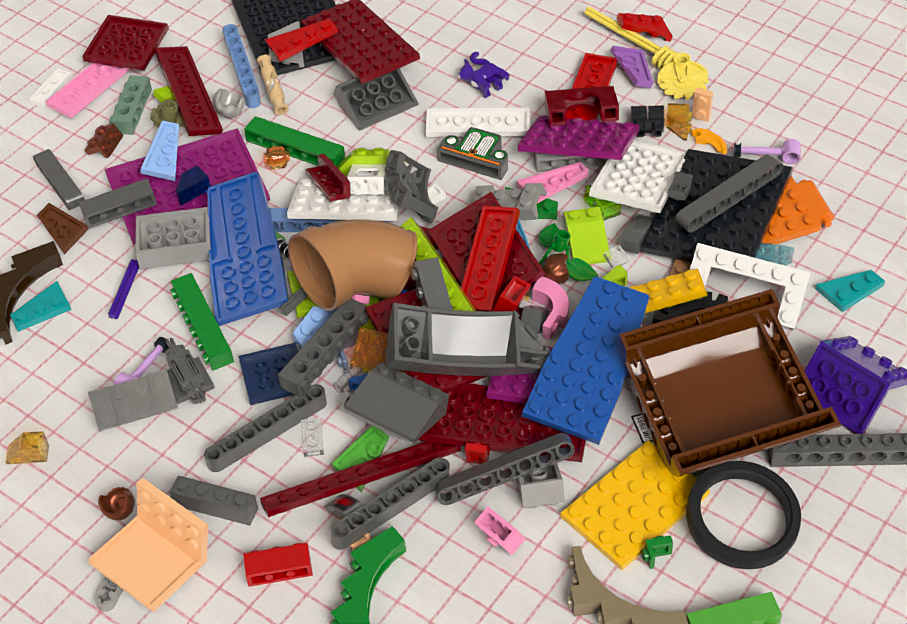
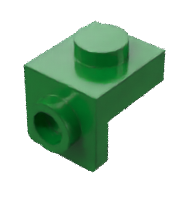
(656, 547)

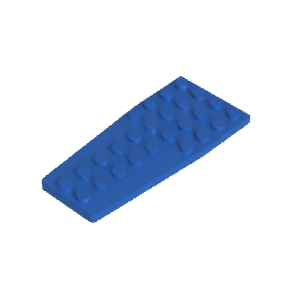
(244, 251)
(587, 364)

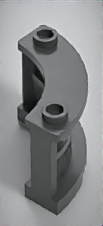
(417, 182)

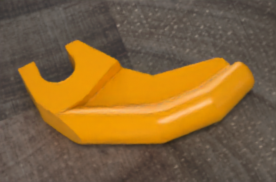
(706, 136)

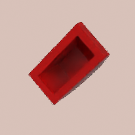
(512, 295)

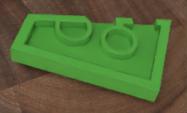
(364, 449)

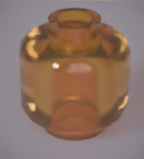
(276, 158)

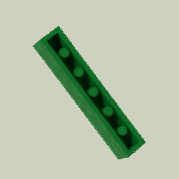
(299, 144)
(202, 322)

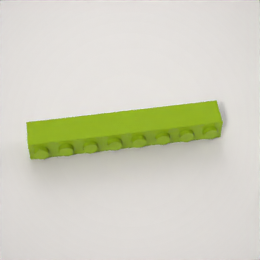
(425, 251)

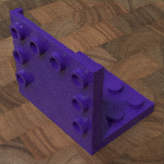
(852, 380)

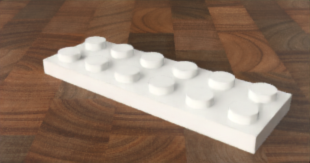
(457, 121)

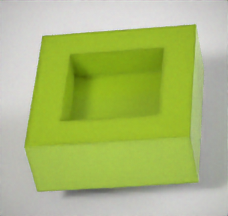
(163, 94)

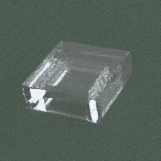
(616, 256)

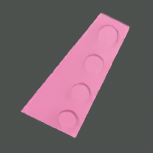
(557, 179)

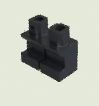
(652, 124)

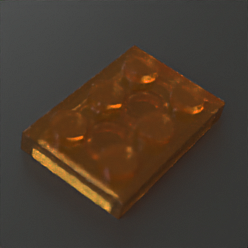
(369, 349)

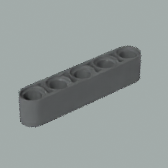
(58, 179)

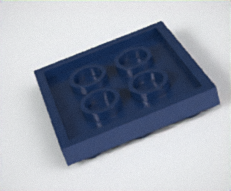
(262, 370)

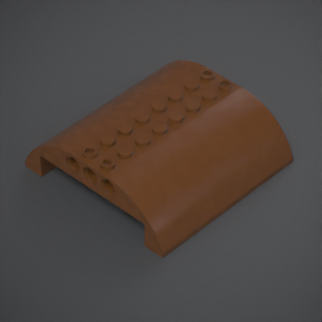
(721, 384)

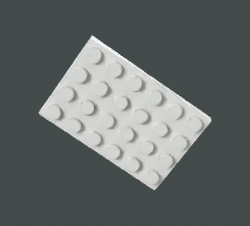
(640, 177)
(311, 203)

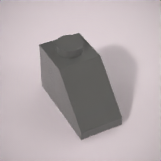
(534, 317)

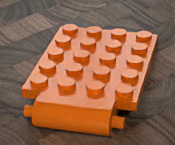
(798, 213)

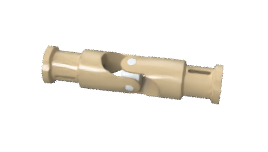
(272, 85)

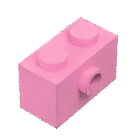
(499, 531)

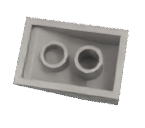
(541, 487)

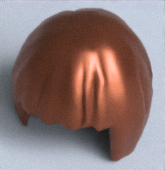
(555, 268)
(117, 503)

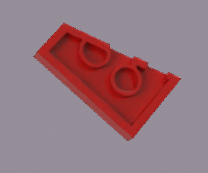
(651, 24)

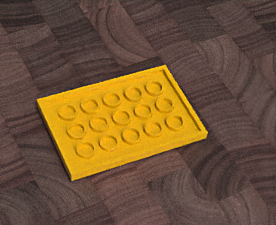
(631, 506)

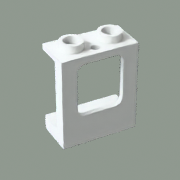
(374, 179)

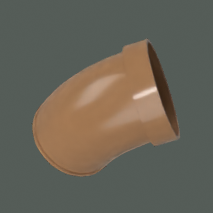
(352, 260)

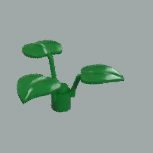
(558, 240)

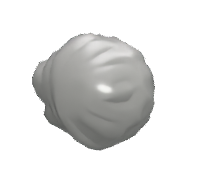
(228, 103)

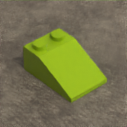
(587, 234)

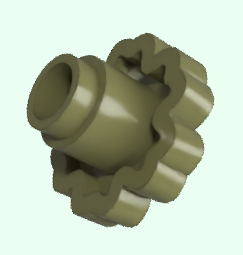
(167, 112)

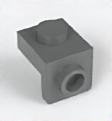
(681, 186)

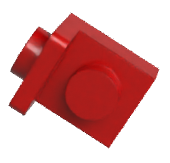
(476, 453)

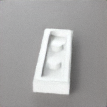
(50, 87)

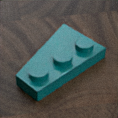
(42, 307)

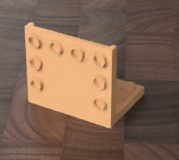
(154, 549)

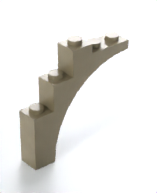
(591, 597)

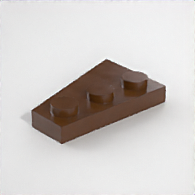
(62, 226)

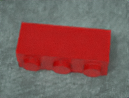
(277, 564)

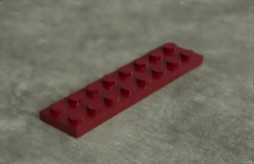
(188, 91)

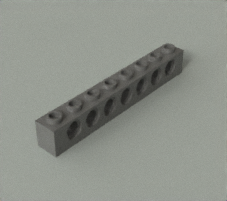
(842, 450)

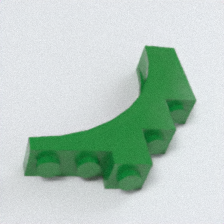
(369, 564)

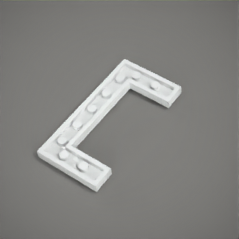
(793, 279)

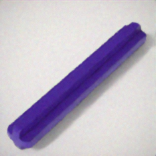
(123, 289)

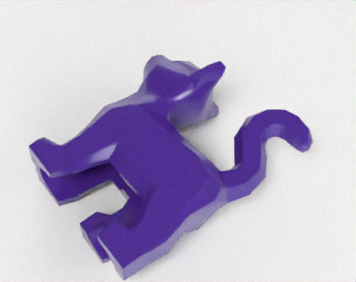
(483, 76)

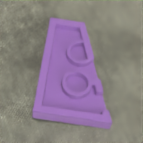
(634, 64)

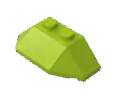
(363, 156)

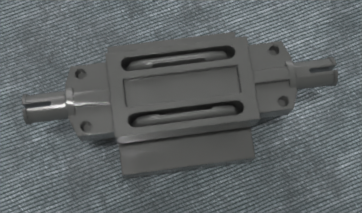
(187, 374)

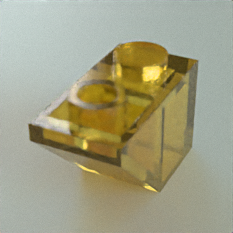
(678, 118)
(28, 448)

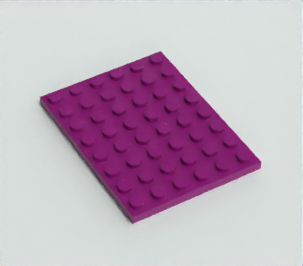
(219, 157)

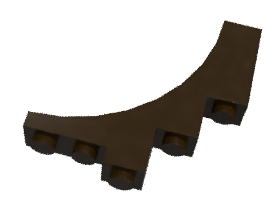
(25, 271)

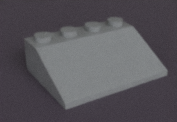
(172, 238)

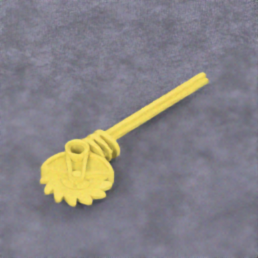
(678, 73)

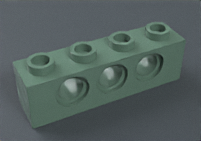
(131, 104)

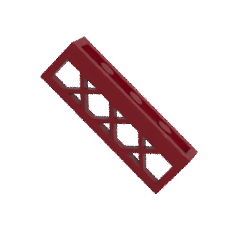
(331, 177)

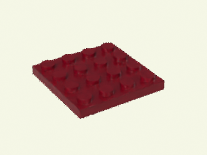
(125, 42)

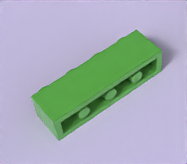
(751, 610)

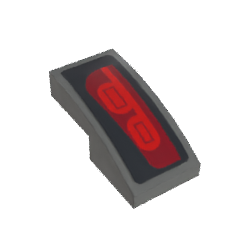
(343, 505)

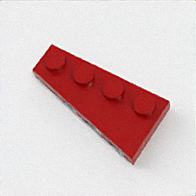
(295, 41)

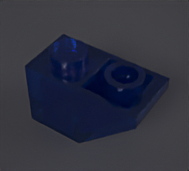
(192, 184)

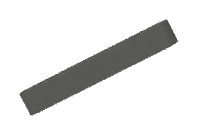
(729, 193)
(265, 428)
(514, 471)
(397, 494)

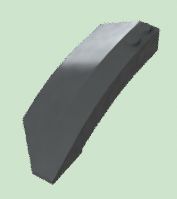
(462, 342)

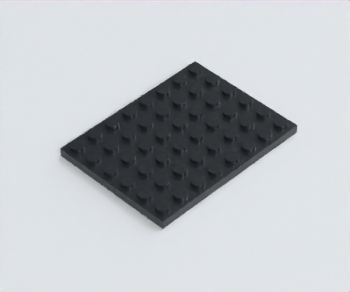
(266, 16)
(734, 230)

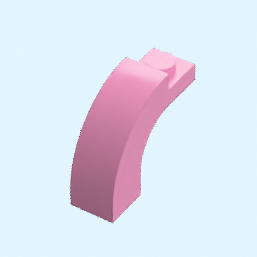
(555, 298)

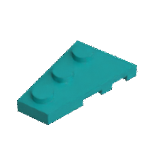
(850, 289)

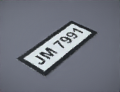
(641, 428)

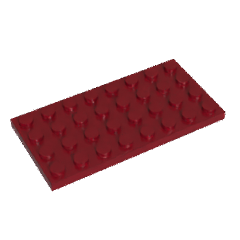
(363, 41)
(492, 423)

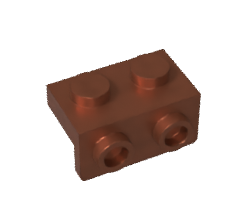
(104, 140)

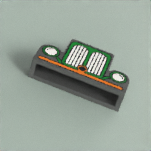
(477, 152)

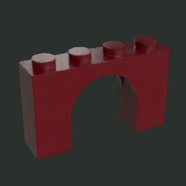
(599, 98)

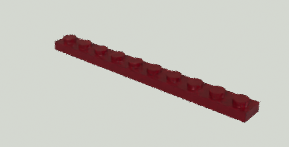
(354, 476)

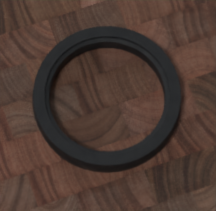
(724, 553)

